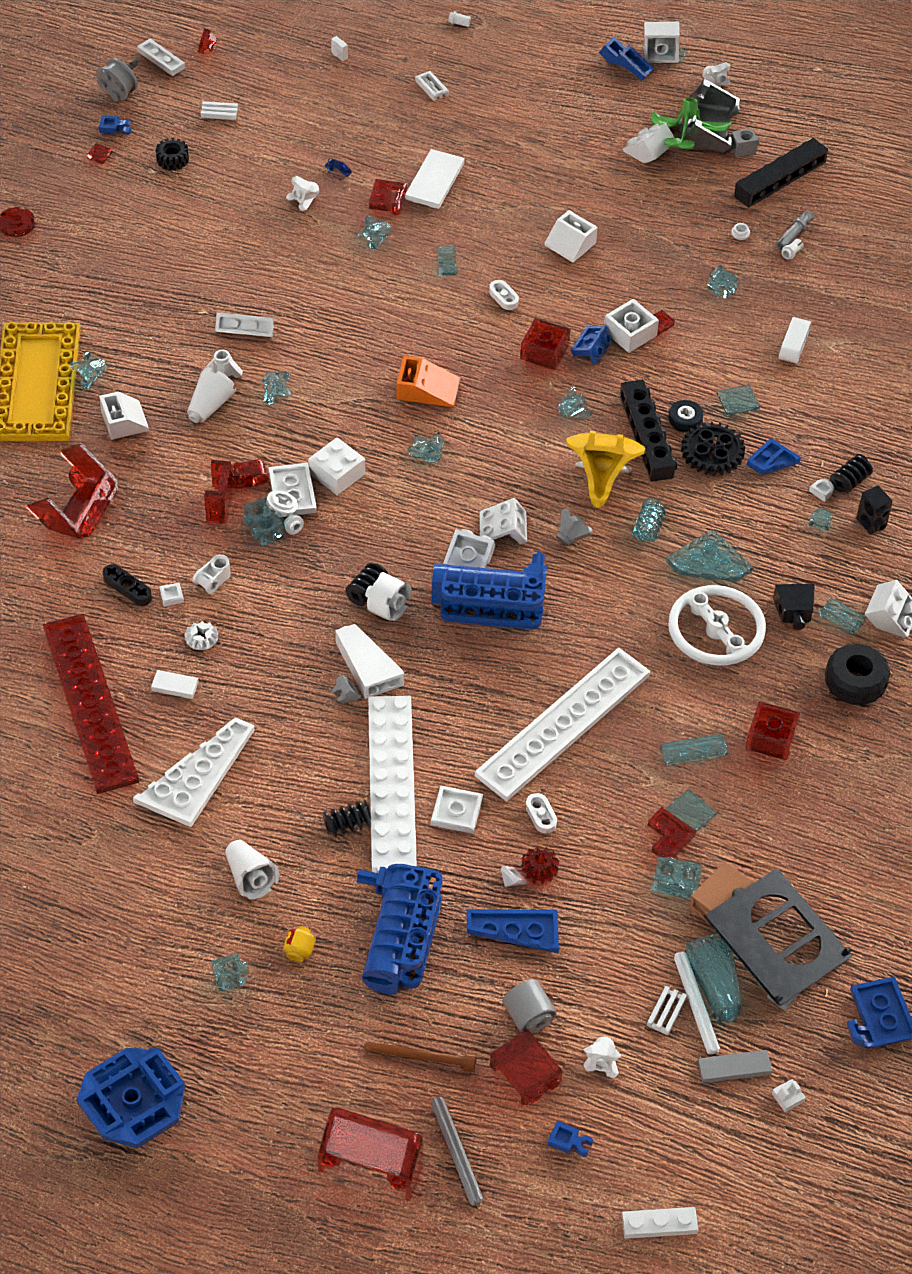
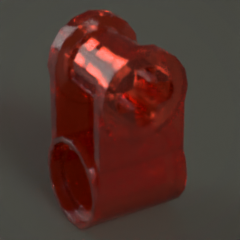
(250, 473)

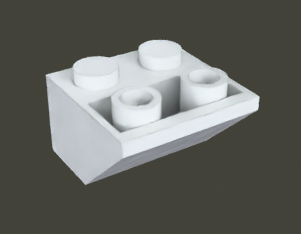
(649, 143)
(571, 236)
(122, 415)
(891, 609)

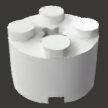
(388, 597)

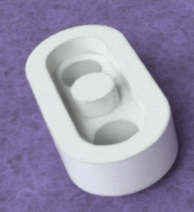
(504, 295)
(541, 815)

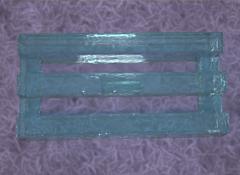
(843, 613)

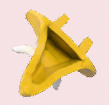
(603, 459)

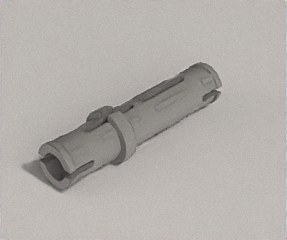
(798, 226)

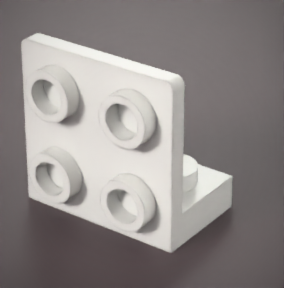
(504, 519)

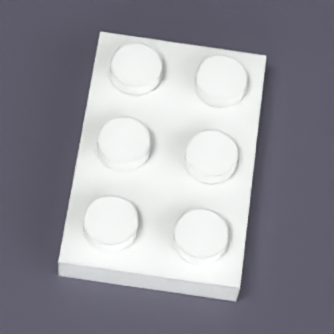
(297, 482)

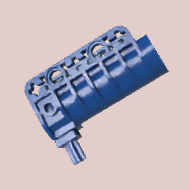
(491, 592)
(399, 925)

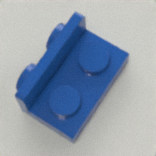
(592, 343)

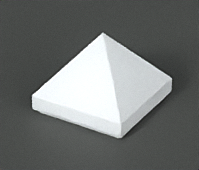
(512, 877)

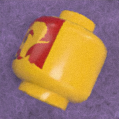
(299, 944)

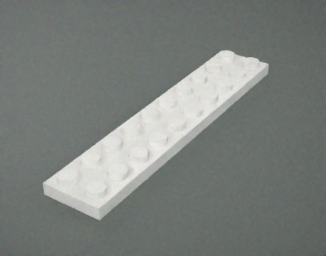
(562, 724)
(391, 781)

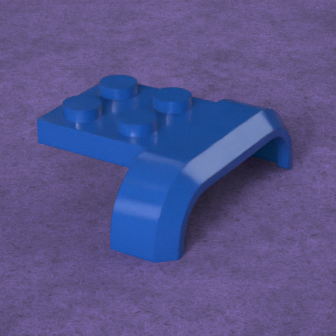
(882, 1013)

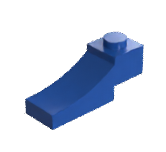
(626, 57)

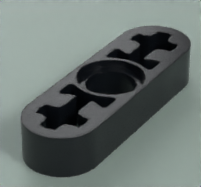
(130, 592)

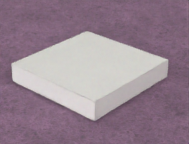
(456, 809)

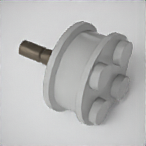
(118, 78)

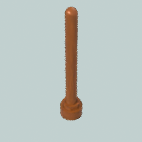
(466, 1061)

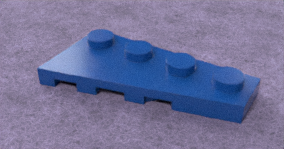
(520, 927)

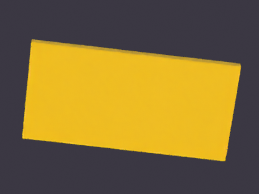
(37, 380)

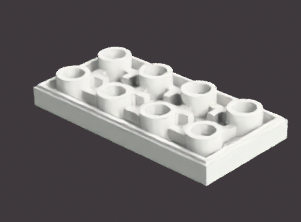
(434, 178)

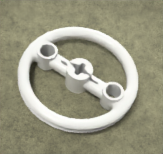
(717, 625)

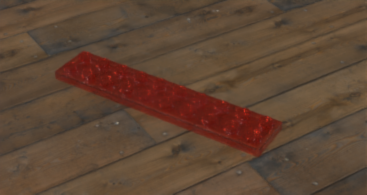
(90, 704)

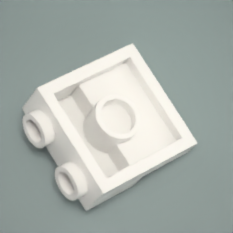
(469, 549)

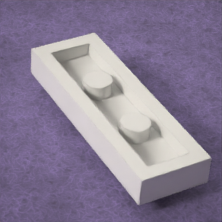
(161, 57)
(244, 324)
(659, 1222)

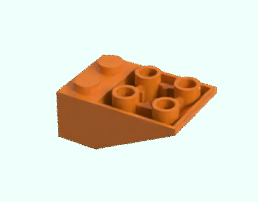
(426, 383)

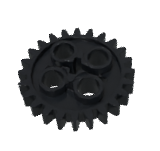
(727, 451)

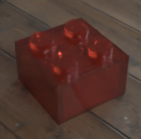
(545, 344)
(772, 730)

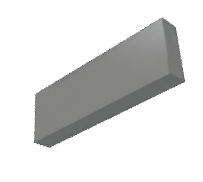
(734, 1066)

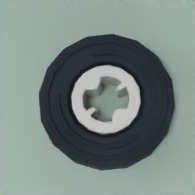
(680, 409)

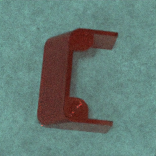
(93, 493)
(372, 1146)

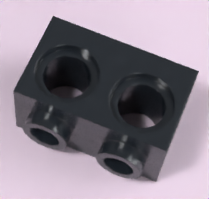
(874, 509)

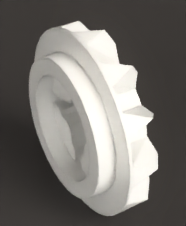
(282, 502)
(197, 641)

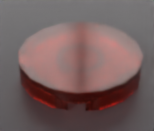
(16, 222)

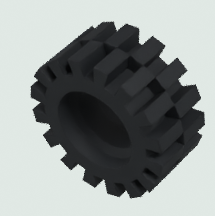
(174, 147)

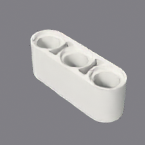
(795, 340)

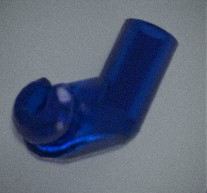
(341, 166)

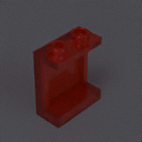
(218, 502)
(527, 1067)

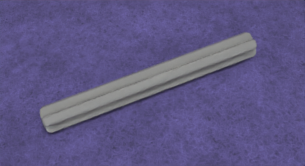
(457, 1151)

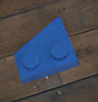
(772, 457)

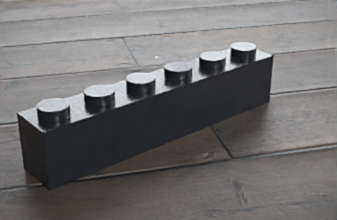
(780, 172)

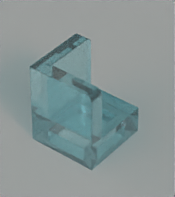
(446, 260)

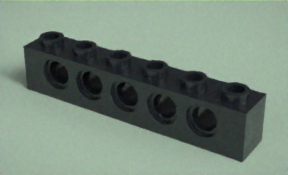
(648, 430)

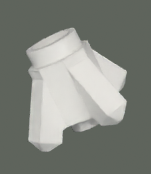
(717, 74)
(303, 192)
(223, 362)
(602, 1057)

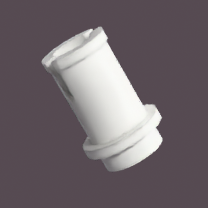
(459, 19)
(790, 250)

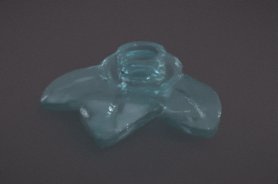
(427, 449)

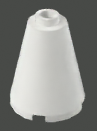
(210, 394)
(251, 870)

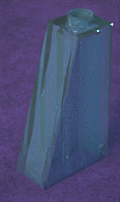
(716, 975)

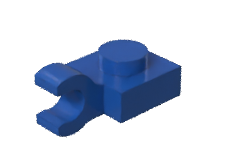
(112, 124)

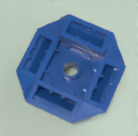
(129, 1075)

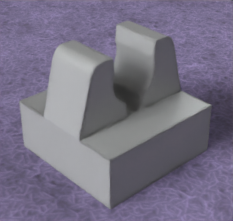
(347, 688)

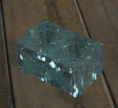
(263, 522)
(676, 882)

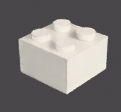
(660, 38)
(631, 325)
(337, 466)

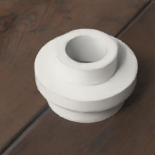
(740, 231)
(293, 524)

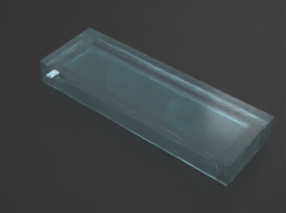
(694, 749)

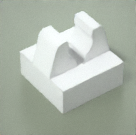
(788, 1095)

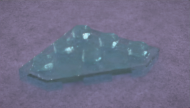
(710, 558)

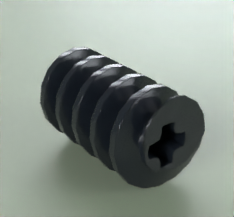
(851, 474)
(357, 588)
(347, 818)

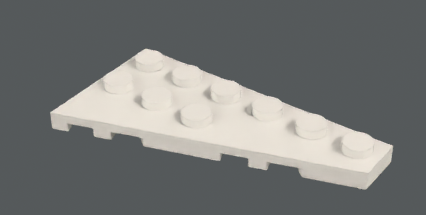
(195, 778)

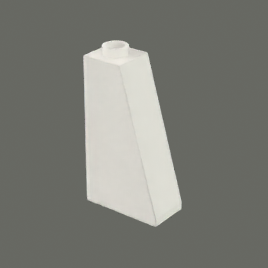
(367, 662)

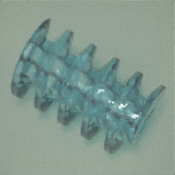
(649, 520)

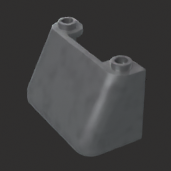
(713, 106)

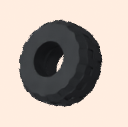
(853, 688)

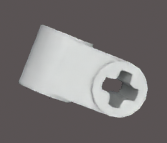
(213, 573)

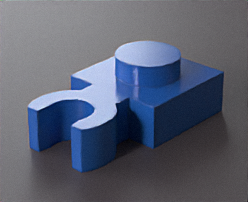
(566, 1138)

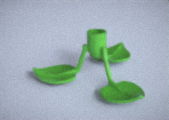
(688, 111)

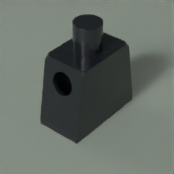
(794, 603)

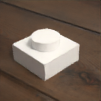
(339, 48)

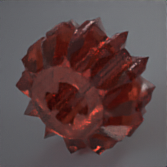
(540, 865)

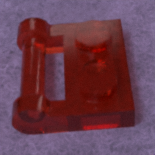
(381, 196)

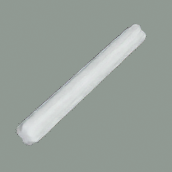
(696, 1003)

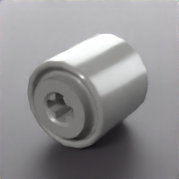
(529, 1006)

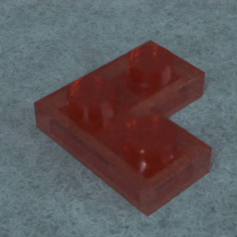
(674, 834)

